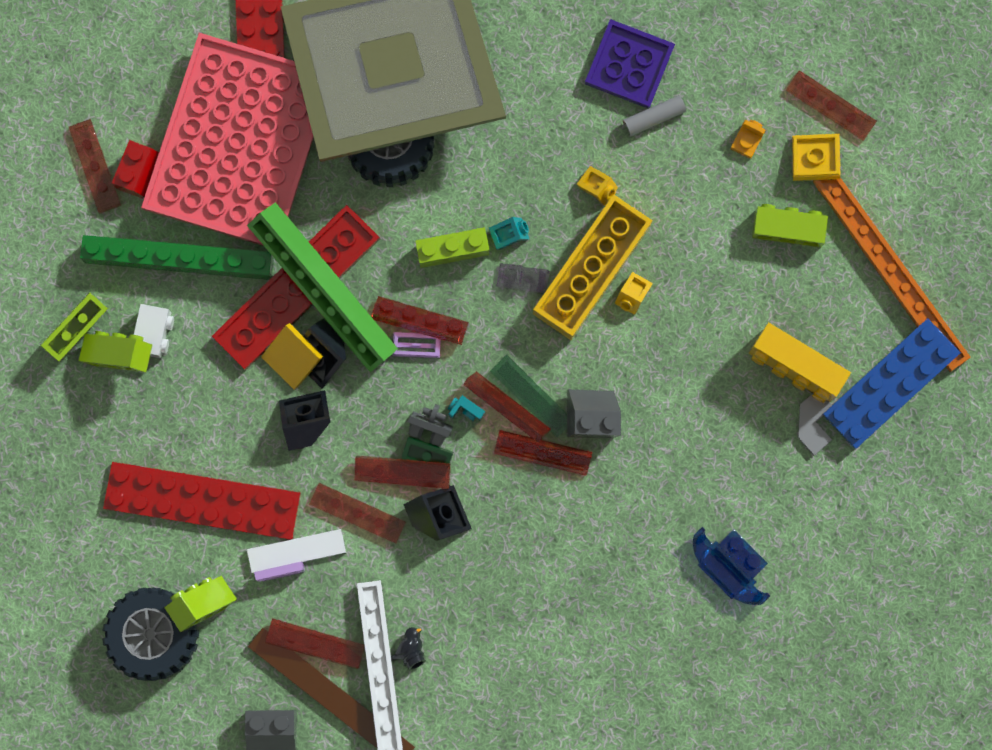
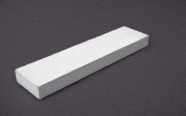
(296, 550)

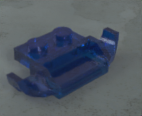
(731, 565)

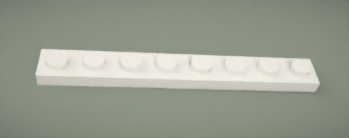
(379, 666)

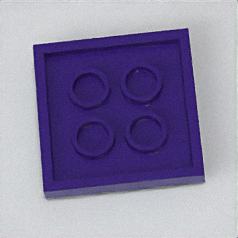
(629, 64)

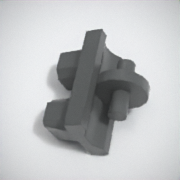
(439, 429)

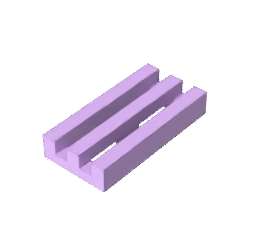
(396, 335)
(278, 572)

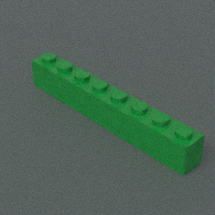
(177, 257)

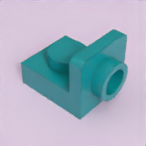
(509, 232)
(470, 409)

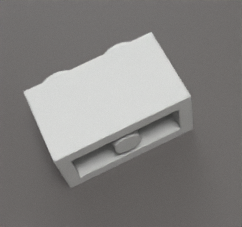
(153, 326)

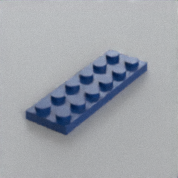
(891, 383)

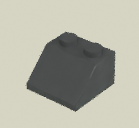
(593, 414)
(270, 729)

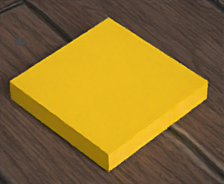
(816, 157)
(291, 356)

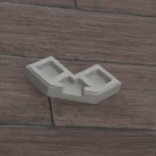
(809, 431)

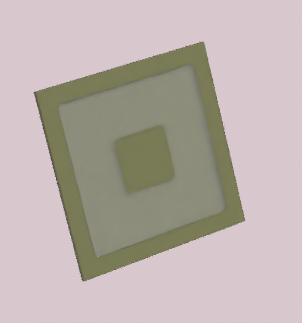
(389, 71)

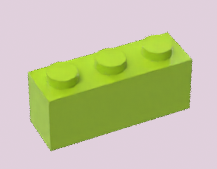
(789, 225)
(452, 247)
(73, 326)
(115, 351)
(200, 602)

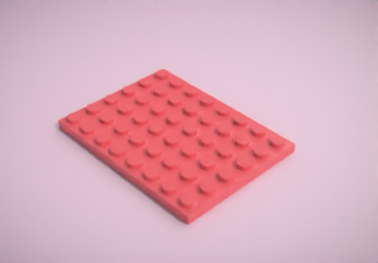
(231, 140)

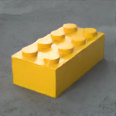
(799, 363)

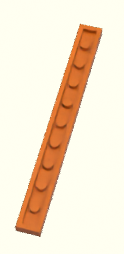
(885, 261)

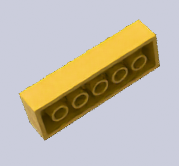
(592, 267)

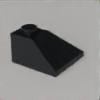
(330, 346)
(304, 419)
(438, 514)

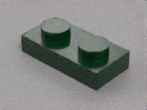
(423, 451)

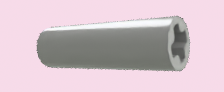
(655, 115)

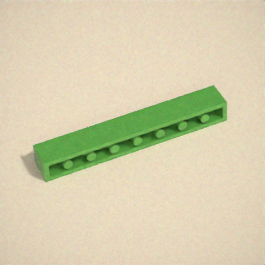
(322, 286)

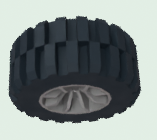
(394, 162)
(145, 638)

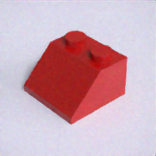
(135, 169)

